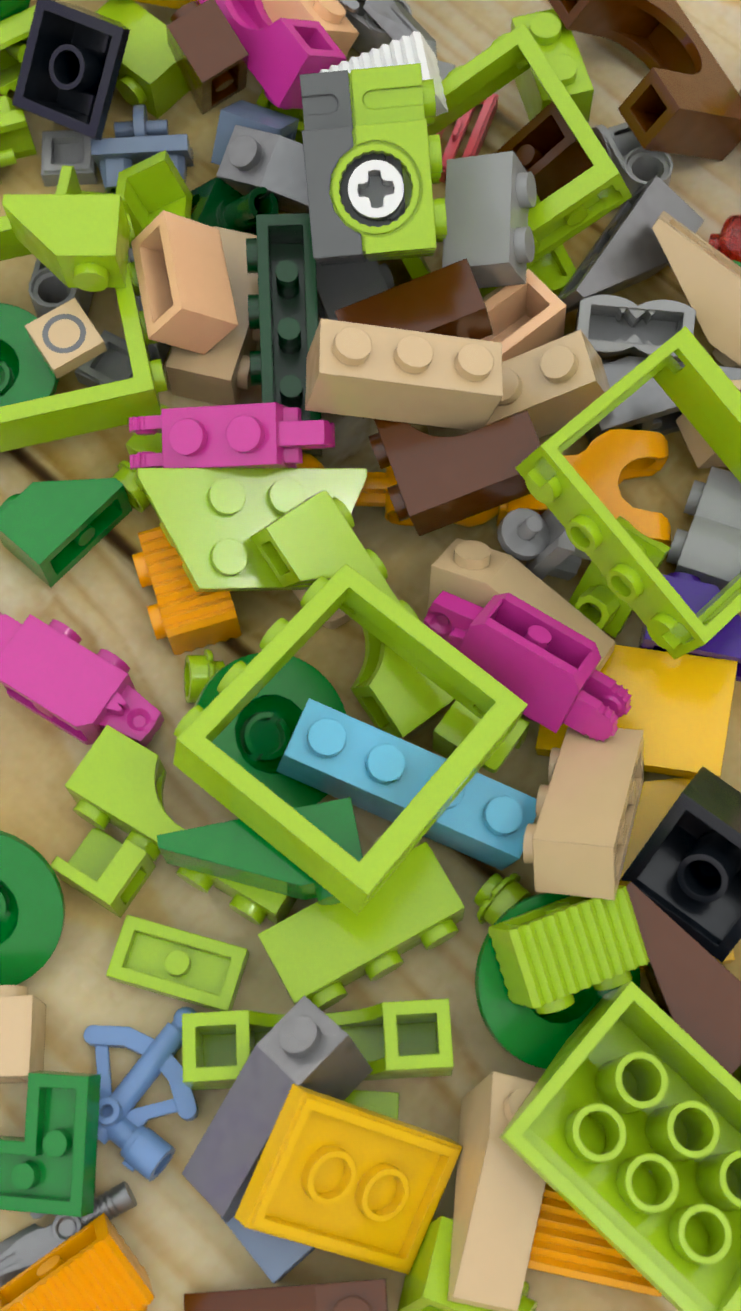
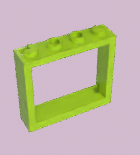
(574, 204)
(95, 406)
(714, 410)
(276, 821)

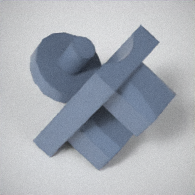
(136, 142)

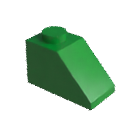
(60, 522)

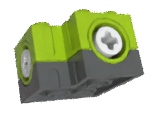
(372, 164)

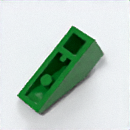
(243, 856)

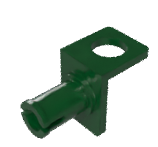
(227, 208)

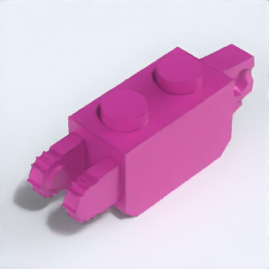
(231, 436)
(535, 660)
(70, 684)

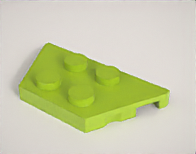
(217, 510)

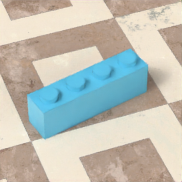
(388, 772)

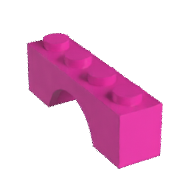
(280, 49)

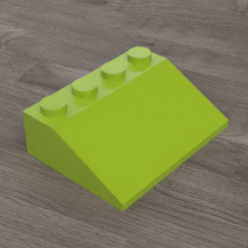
(644, 1147)

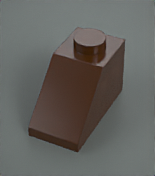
(207, 53)
(548, 151)

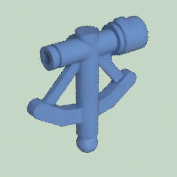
(118, 1121)

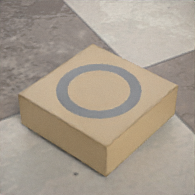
(65, 338)

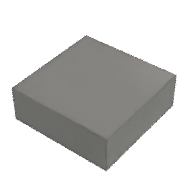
(69, 149)
(108, 366)

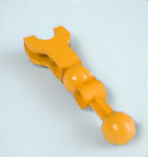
(603, 466)

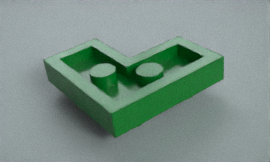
(56, 1160)

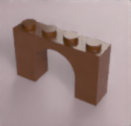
(686, 96)
(435, 475)

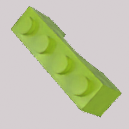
(317, 542)
(124, 787)
(393, 1037)

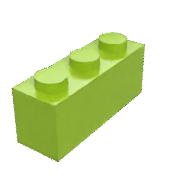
(332, 946)

